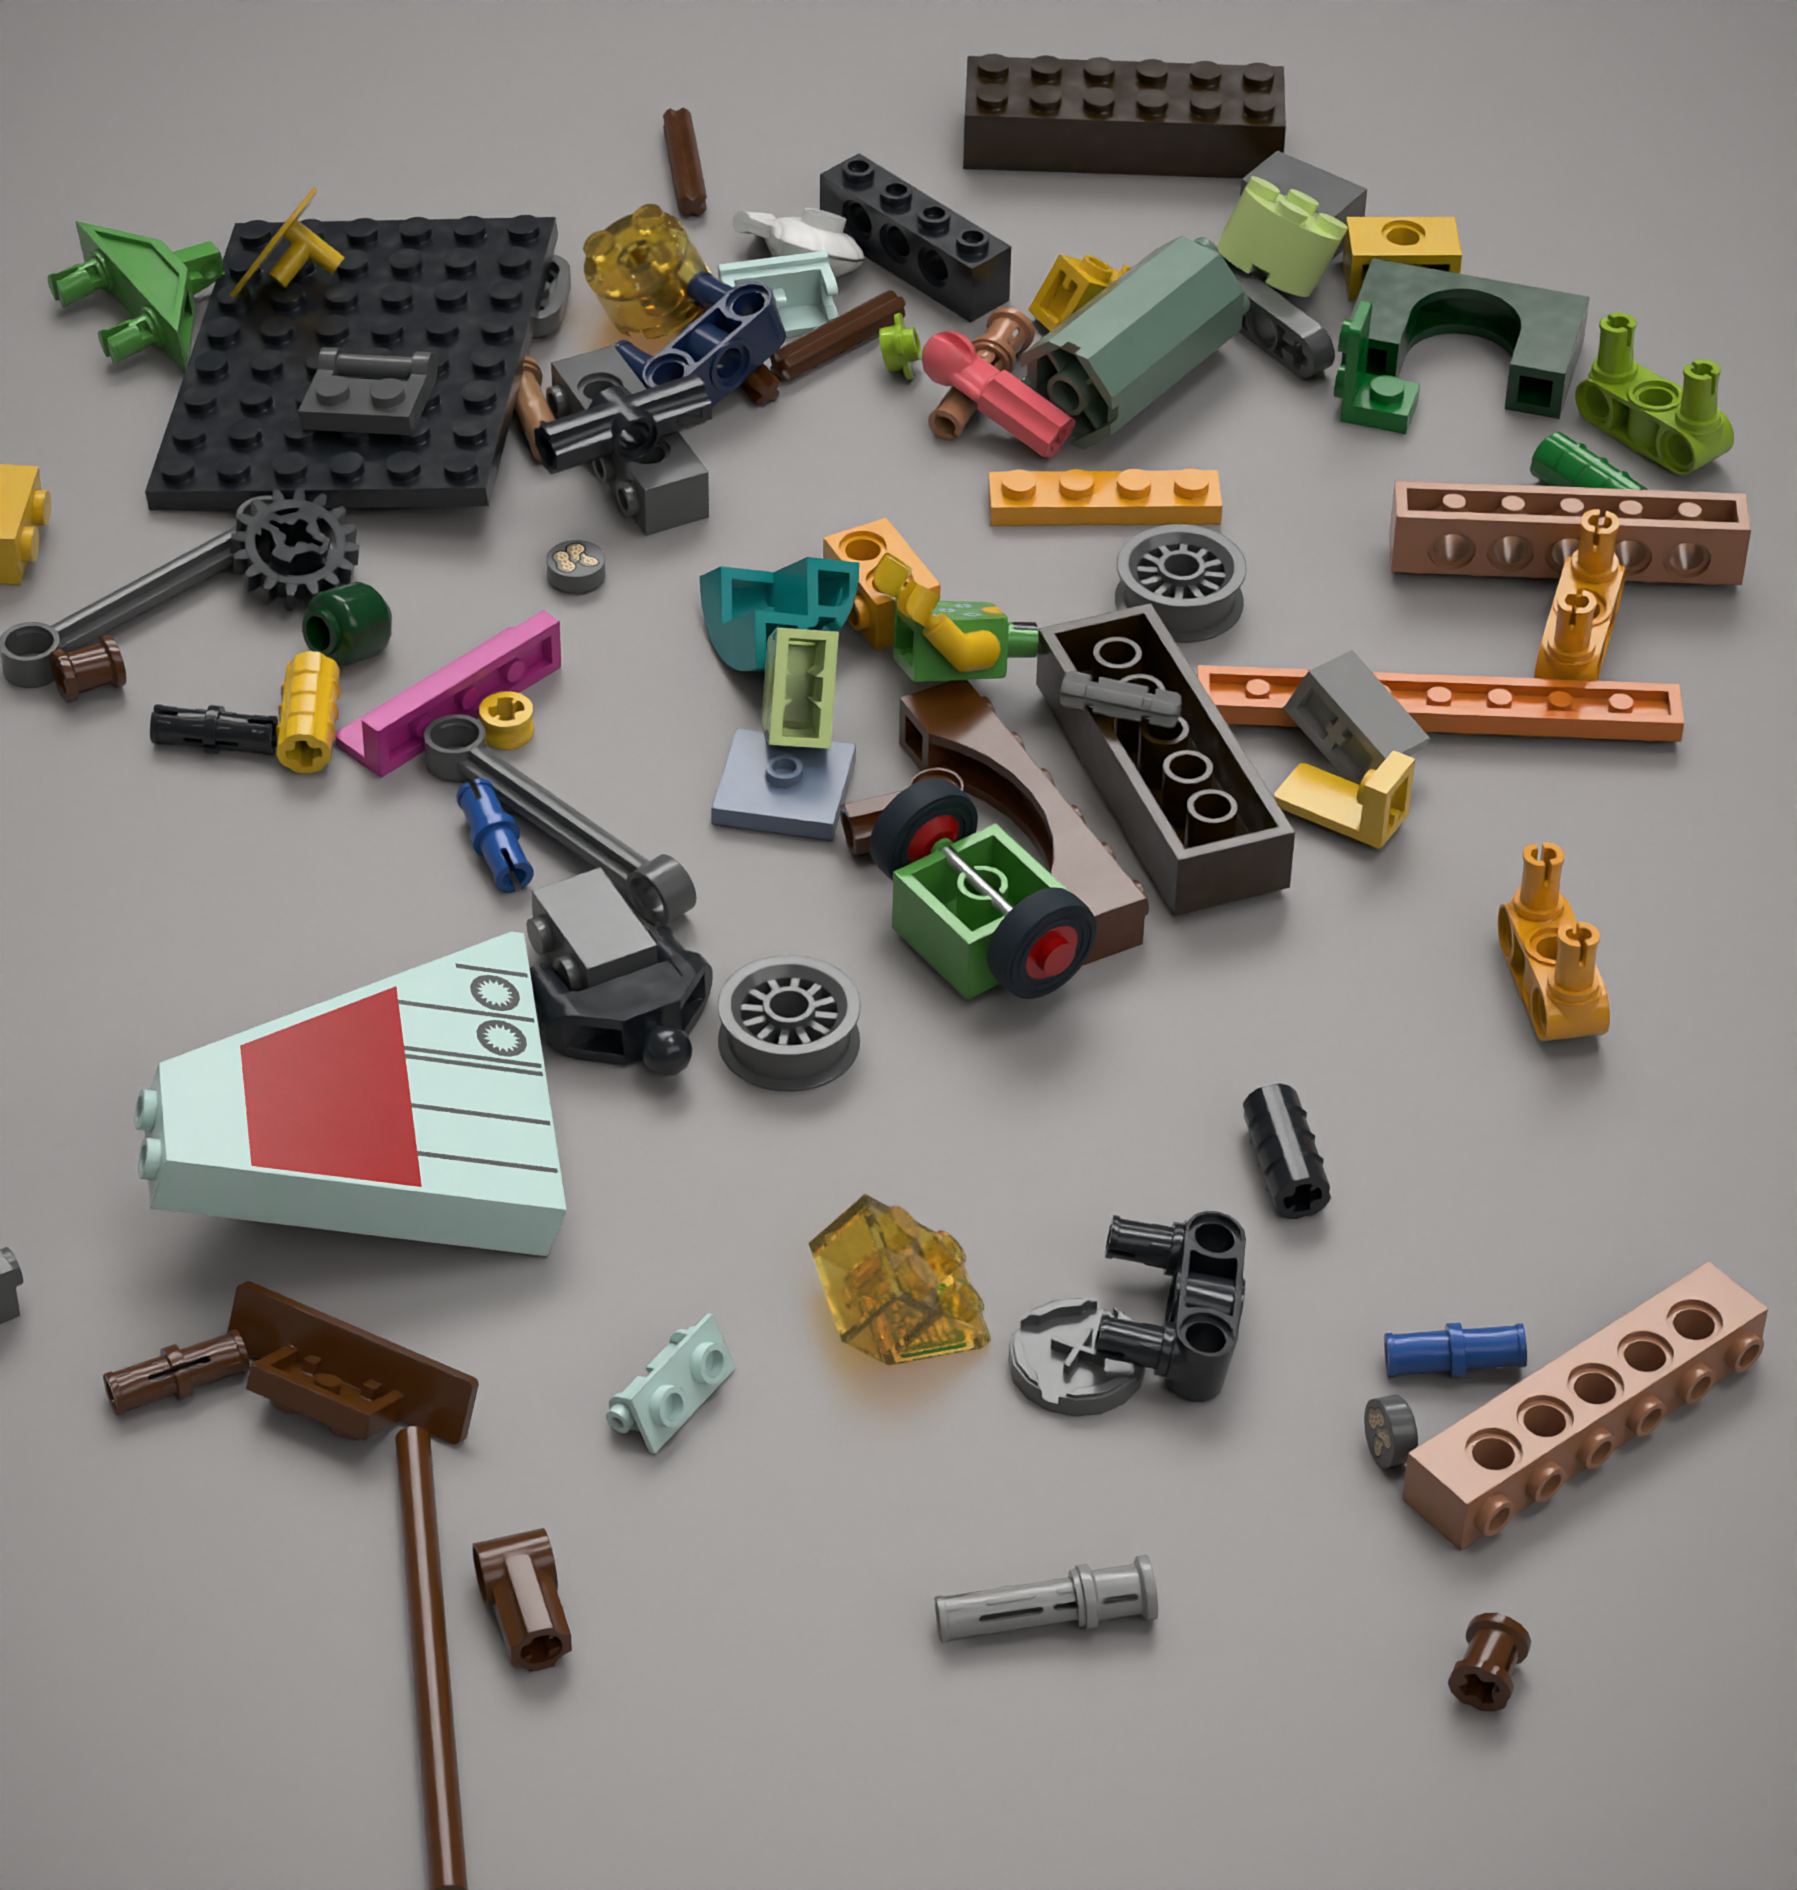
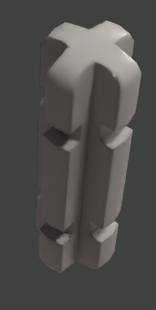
(1120, 699)

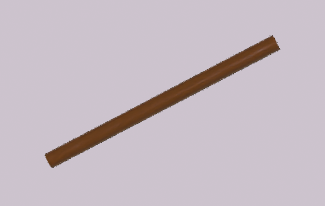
(430, 1662)

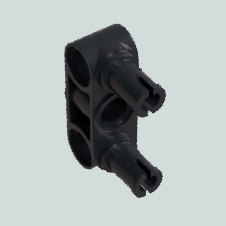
(1201, 1307)

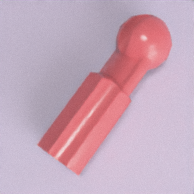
(1038, 423)

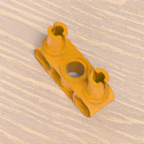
(1584, 605)
(1552, 953)

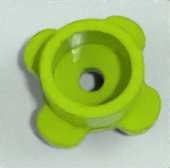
(900, 347)

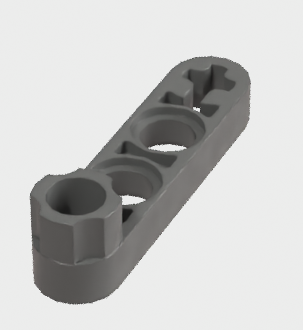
(1294, 340)

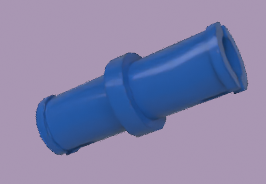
(494, 835)
(1455, 1350)

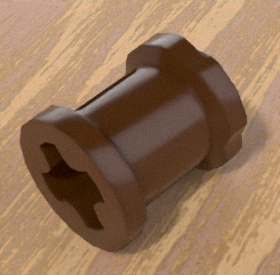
(88, 668)
(1489, 1662)

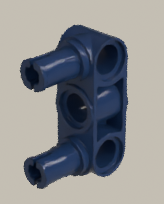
(719, 346)

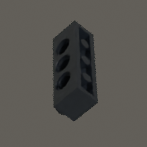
(918, 238)

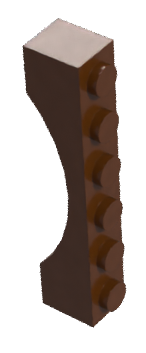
(960, 732)

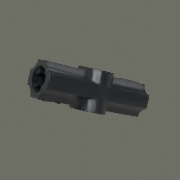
(623, 423)

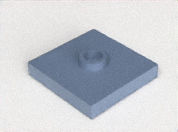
(783, 786)

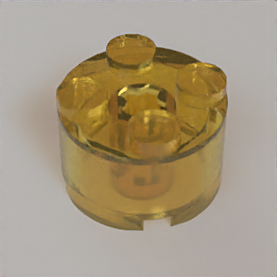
(643, 272)

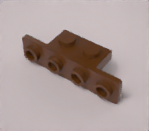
(345, 1373)

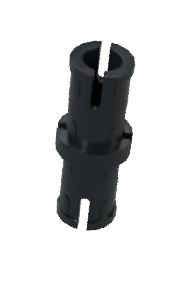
(213, 729)

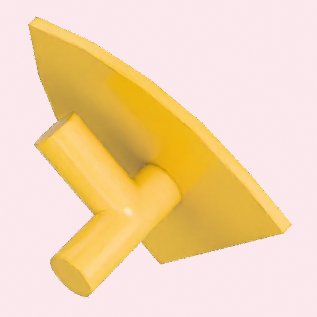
(303, 246)

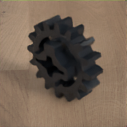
(294, 548)

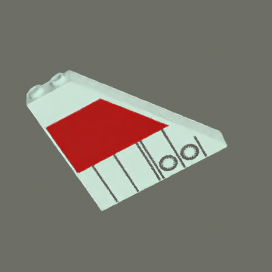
(372, 1113)

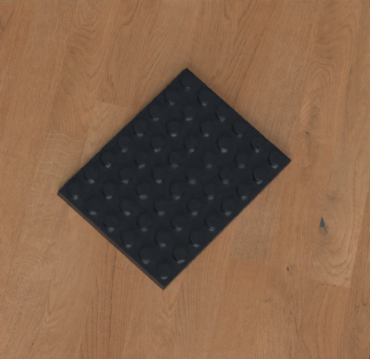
(403, 289)

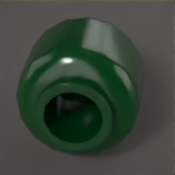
(347, 623)

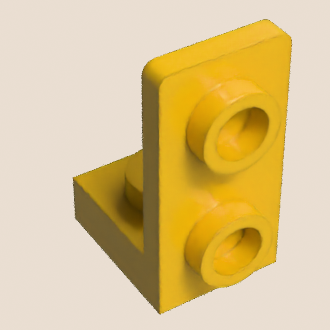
(1070, 287)
(1360, 811)

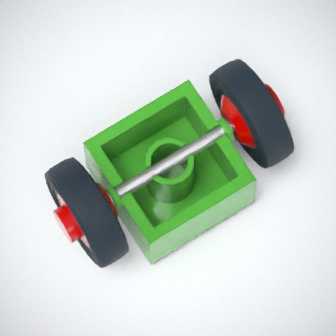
(976, 898)

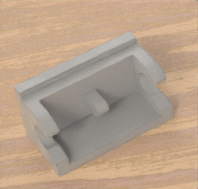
(1353, 717)

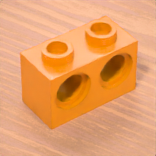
(866, 544)

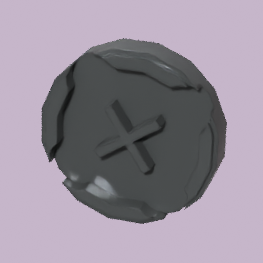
(1056, 1362)

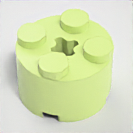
(1281, 237)

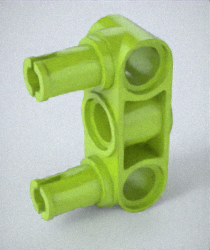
(1653, 413)

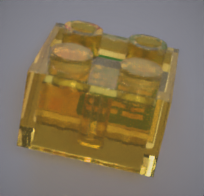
(897, 1285)

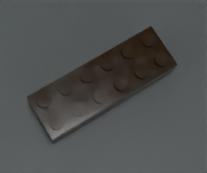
(1122, 116)
(1179, 791)

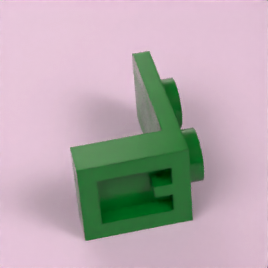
(1369, 398)

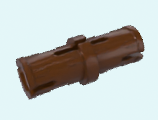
(132, 1385)

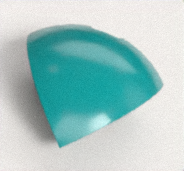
(749, 604)

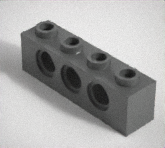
(657, 490)

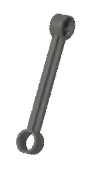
(656, 888)

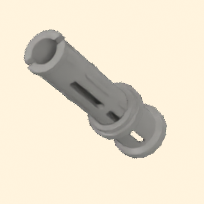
(1080, 1598)

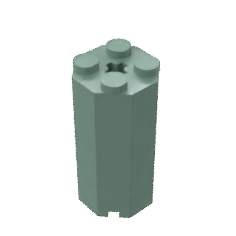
(1137, 337)

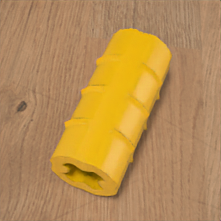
(308, 712)

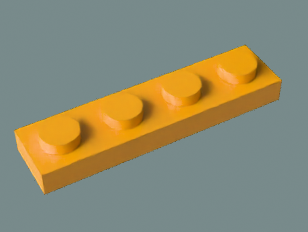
(1104, 497)

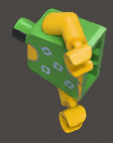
(949, 637)

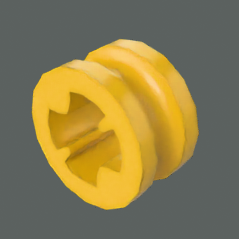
(507, 706)

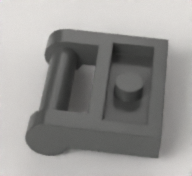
(368, 404)

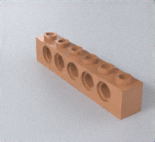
(1534, 529)
(1584, 1405)

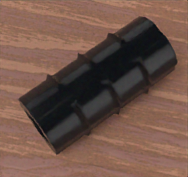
(1286, 1151)

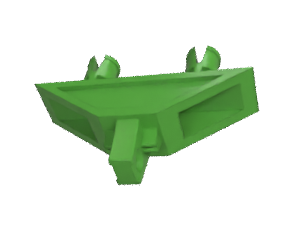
(147, 281)

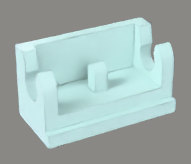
(799, 285)

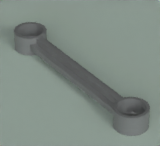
(110, 610)

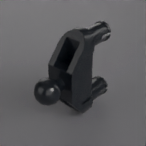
(632, 1015)

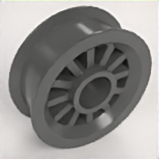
(1186, 576)
(789, 1023)

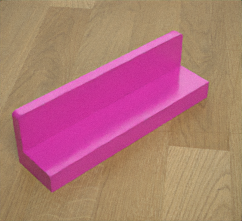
(505, 662)

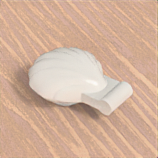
(811, 233)

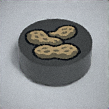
(576, 566)
(1390, 1430)

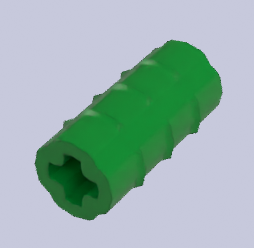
(1566, 463)

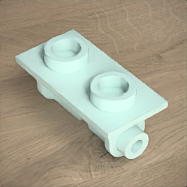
(676, 1384)

